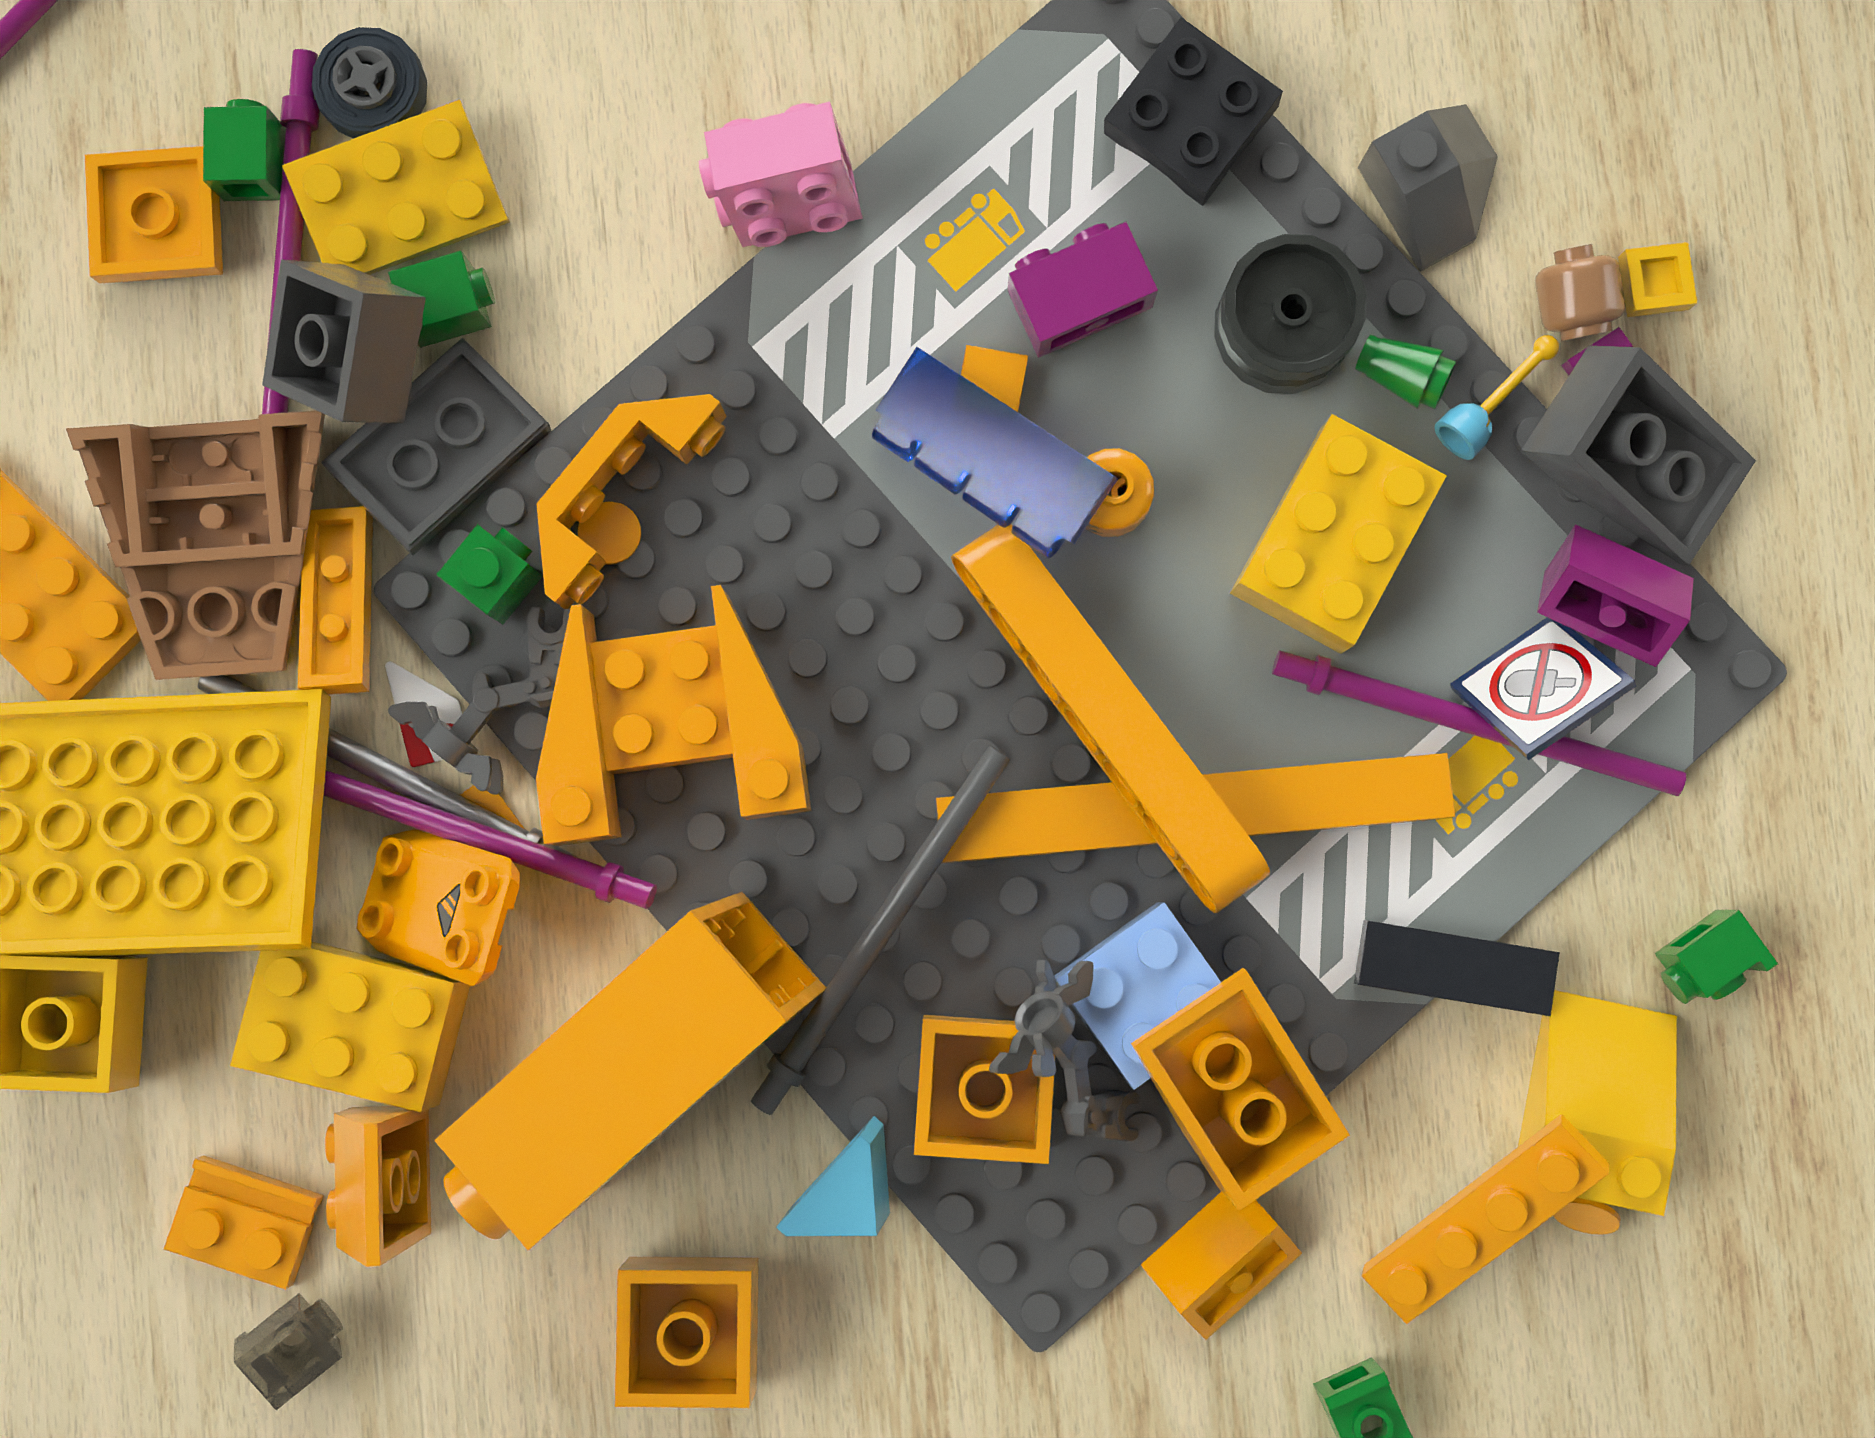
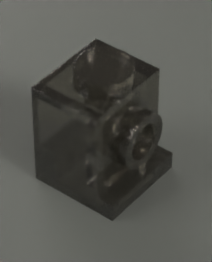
(283, 1369)

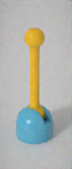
(1467, 426)

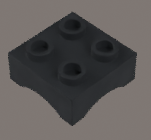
(1192, 110)

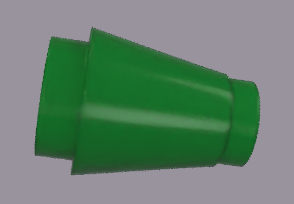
(1406, 369)

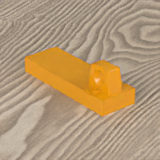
(336, 601)

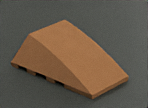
(207, 534)

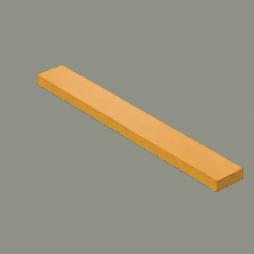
(1259, 800)

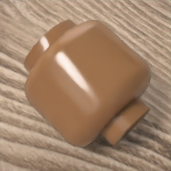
(1580, 293)

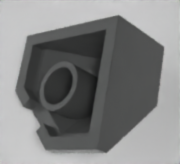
(1432, 181)

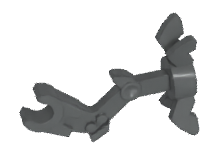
(454, 742)
(1046, 1025)

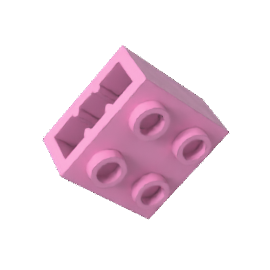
(781, 175)

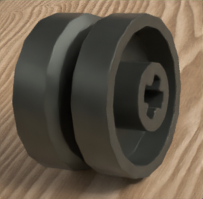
(1321, 319)

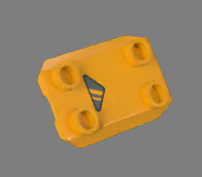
(439, 904)

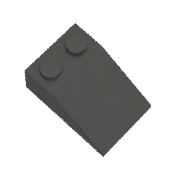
(1639, 450)

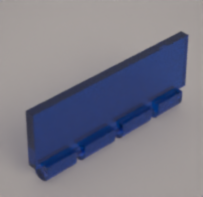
(1007, 454)

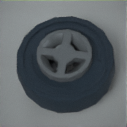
(355, 65)

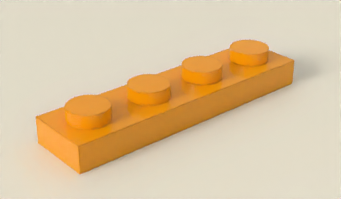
(1485, 1218)

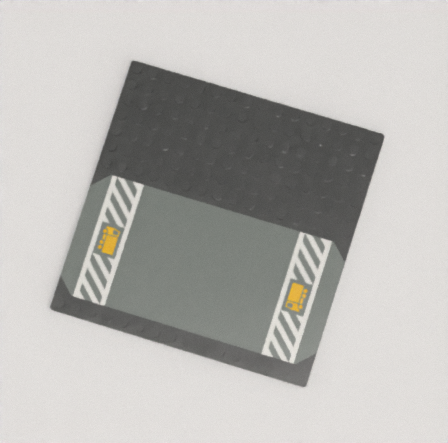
(907, 680)

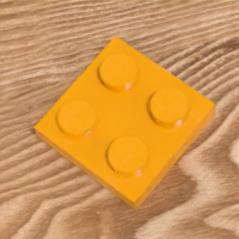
(151, 216)

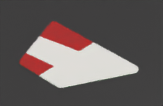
(411, 688)

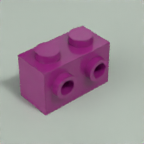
(1081, 287)
(1616, 596)

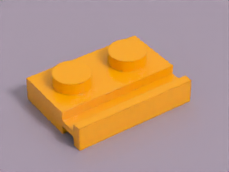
(243, 1222)

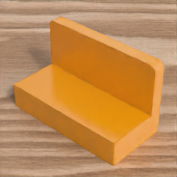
(1220, 1262)

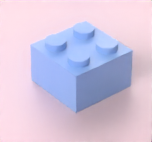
(1139, 982)

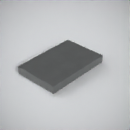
(455, 442)

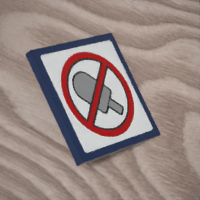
(1542, 686)

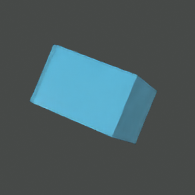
(848, 1194)

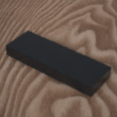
(1456, 968)

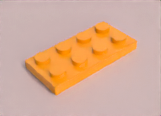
(58, 608)

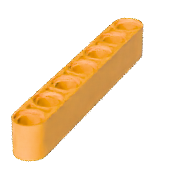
(1111, 718)

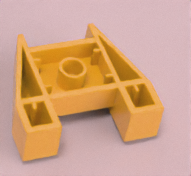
(662, 706)

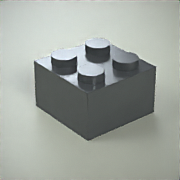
(343, 342)

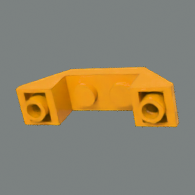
(678, 424)

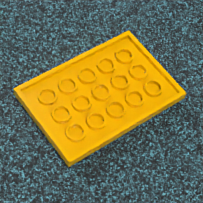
(161, 823)

